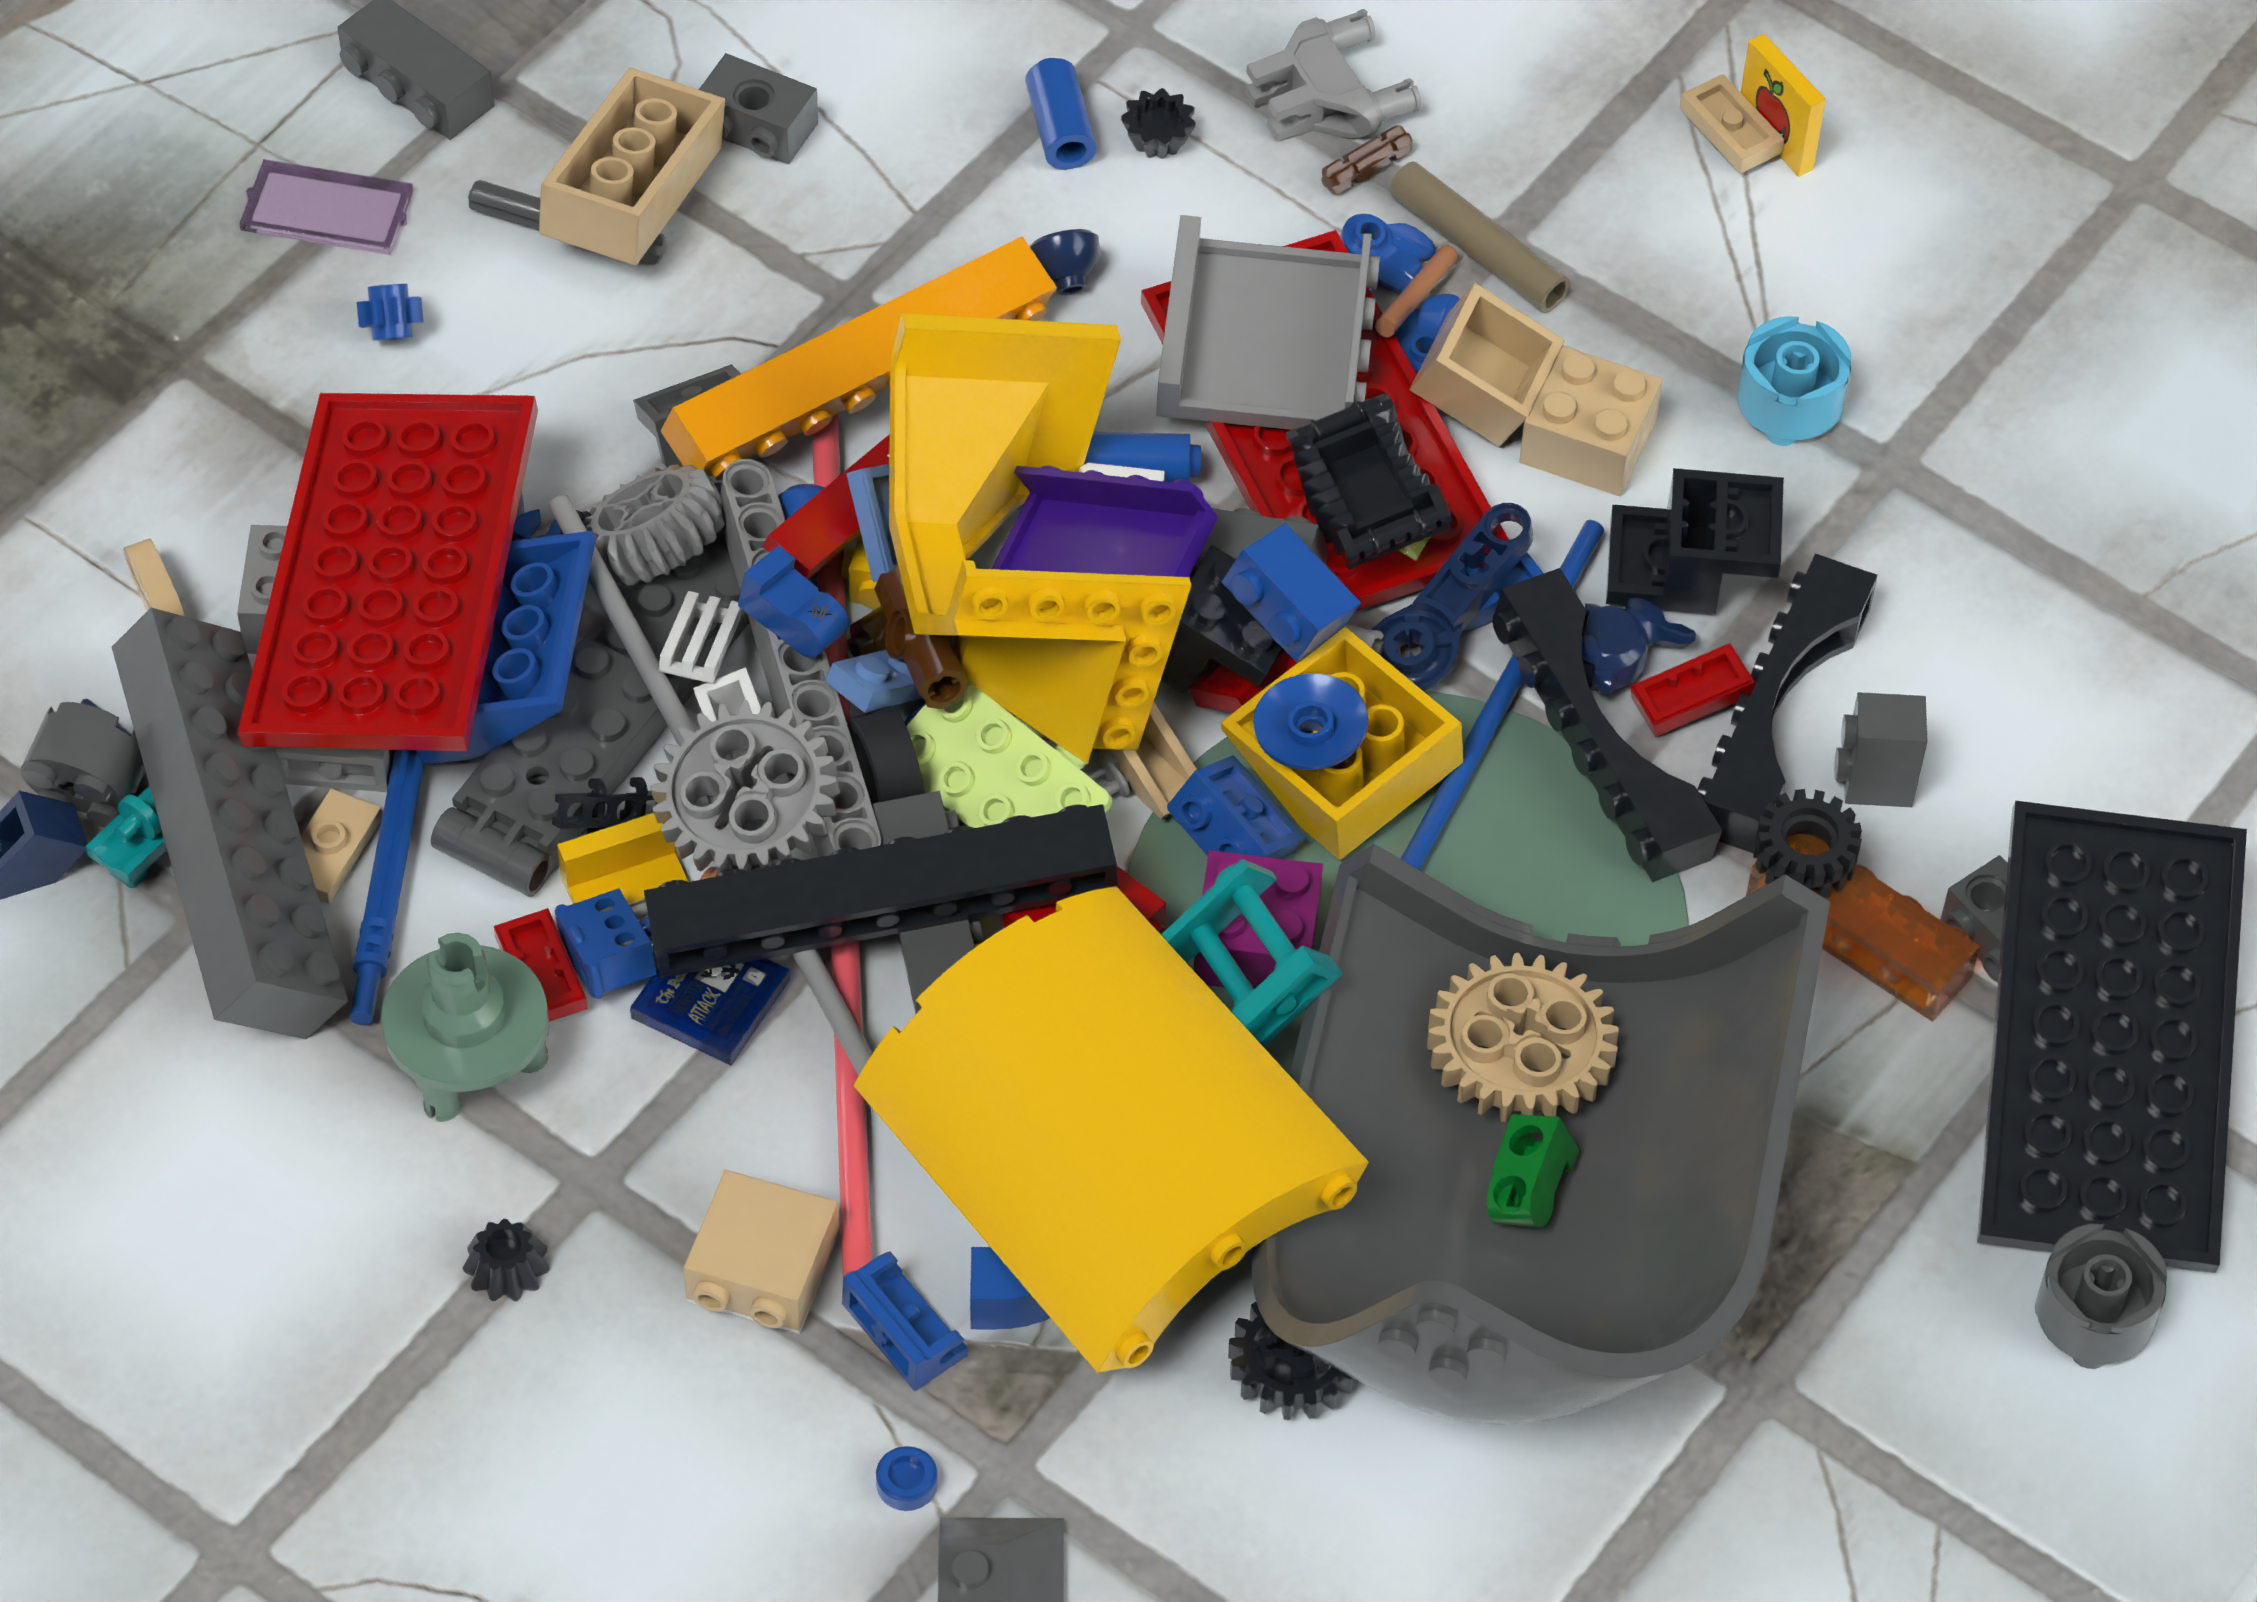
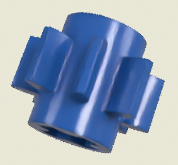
(389, 312)

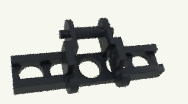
(594, 806)

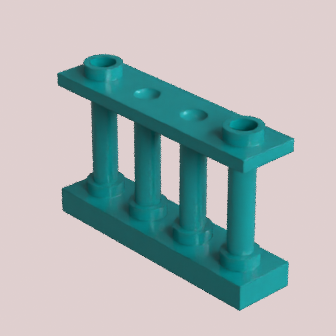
(1297, 975)

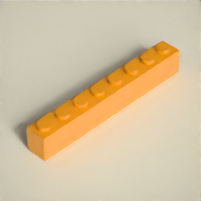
(845, 364)

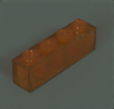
(1890, 938)

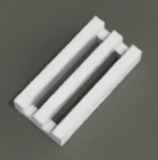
(708, 614)

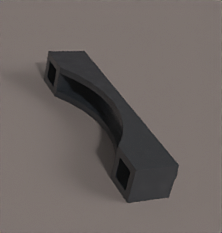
(1822, 622)
(1659, 814)

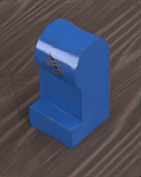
(791, 605)

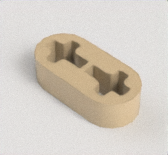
(151, 577)

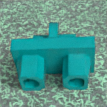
(130, 840)

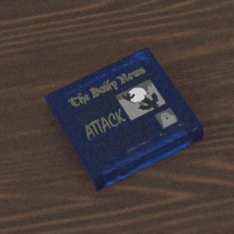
(712, 1007)

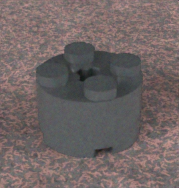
(84, 761)
(2101, 1294)

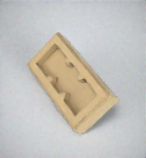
(337, 839)

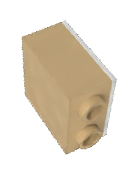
(761, 1251)

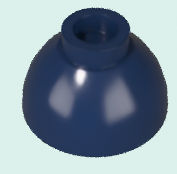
(1068, 258)

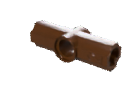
(928, 657)

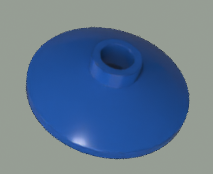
(1309, 704)

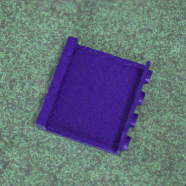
(1106, 524)

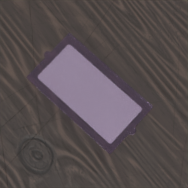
(326, 207)

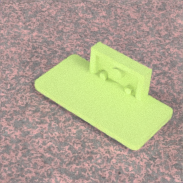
(996, 764)

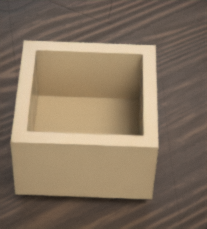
(1487, 365)
(1591, 420)

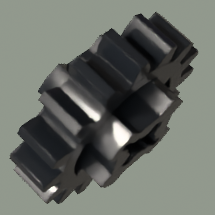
(1281, 1371)

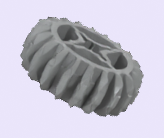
(656, 522)

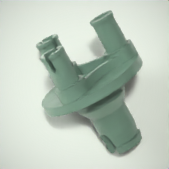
(464, 1021)

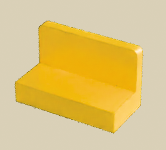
(621, 857)

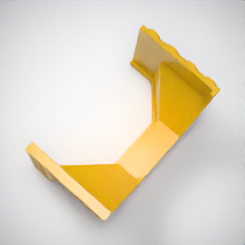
(965, 410)

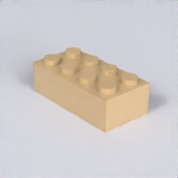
(631, 166)

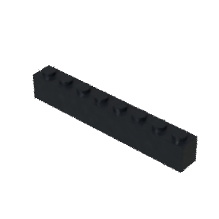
(880, 890)

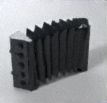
(1365, 482)

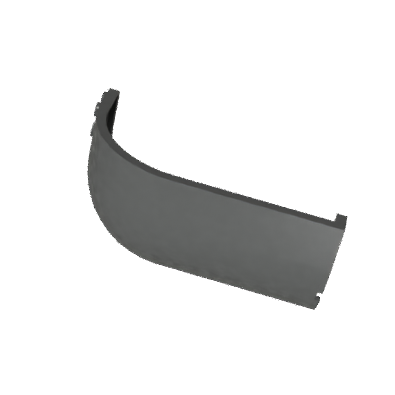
(1648, 1231)

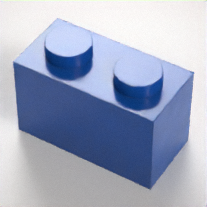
(1290, 592)

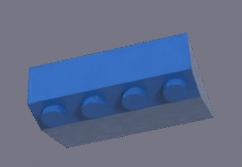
(529, 641)

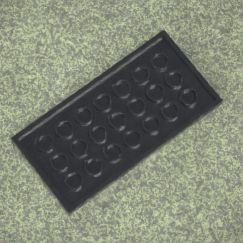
(2113, 1031)

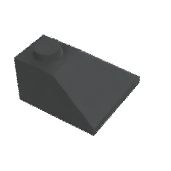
(1001, 1560)

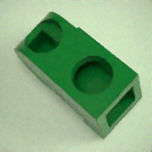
(1529, 1170)

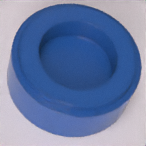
(906, 1478)

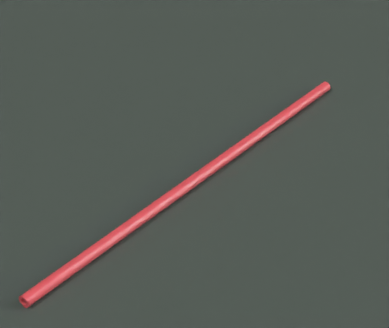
(845, 957)

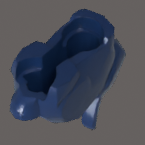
(1619, 639)

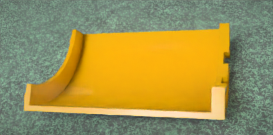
(1103, 1121)

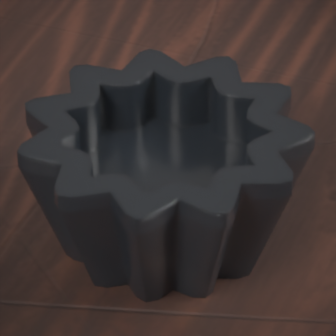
(1158, 123)
(505, 1260)

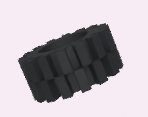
(1810, 818)

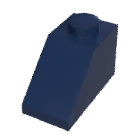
(37, 842)

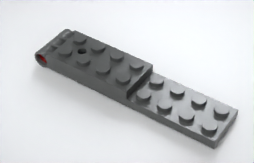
(602, 733)

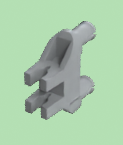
(1316, 89)

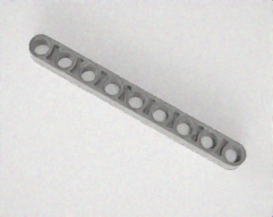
(794, 680)

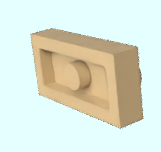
(1731, 123)

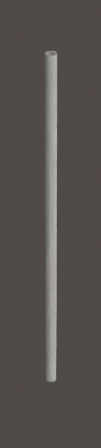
(676, 716)

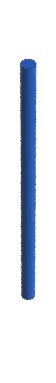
(1489, 719)

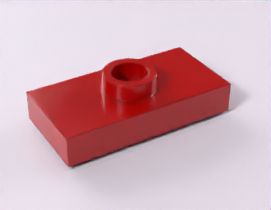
(1692, 689)
(540, 947)

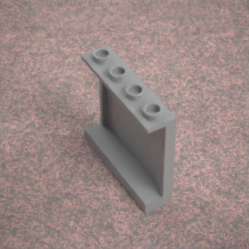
(1264, 331)

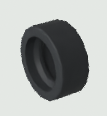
(886, 755)

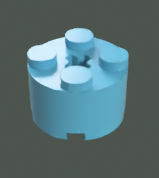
(1793, 379)

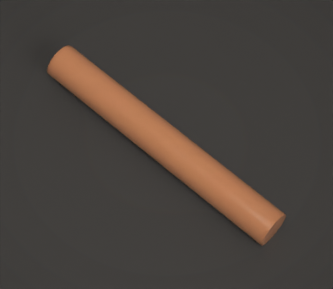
(1416, 291)

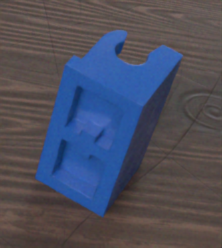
(901, 1321)

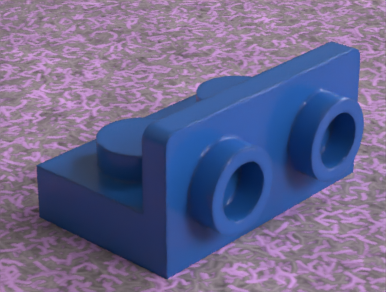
(1233, 813)

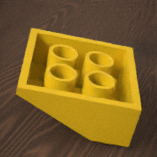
(1404, 753)

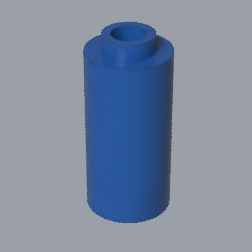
(1060, 113)
(1147, 451)

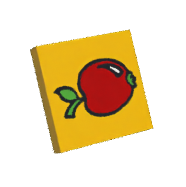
(1784, 101)

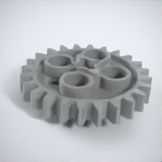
(701, 771)

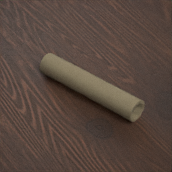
(1479, 236)

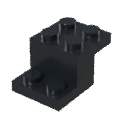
(1709, 529)
(1218, 629)

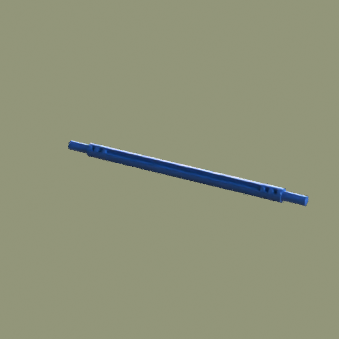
(386, 882)

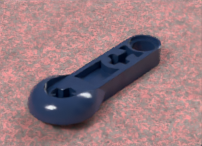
(1453, 599)

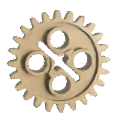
(1522, 1038)

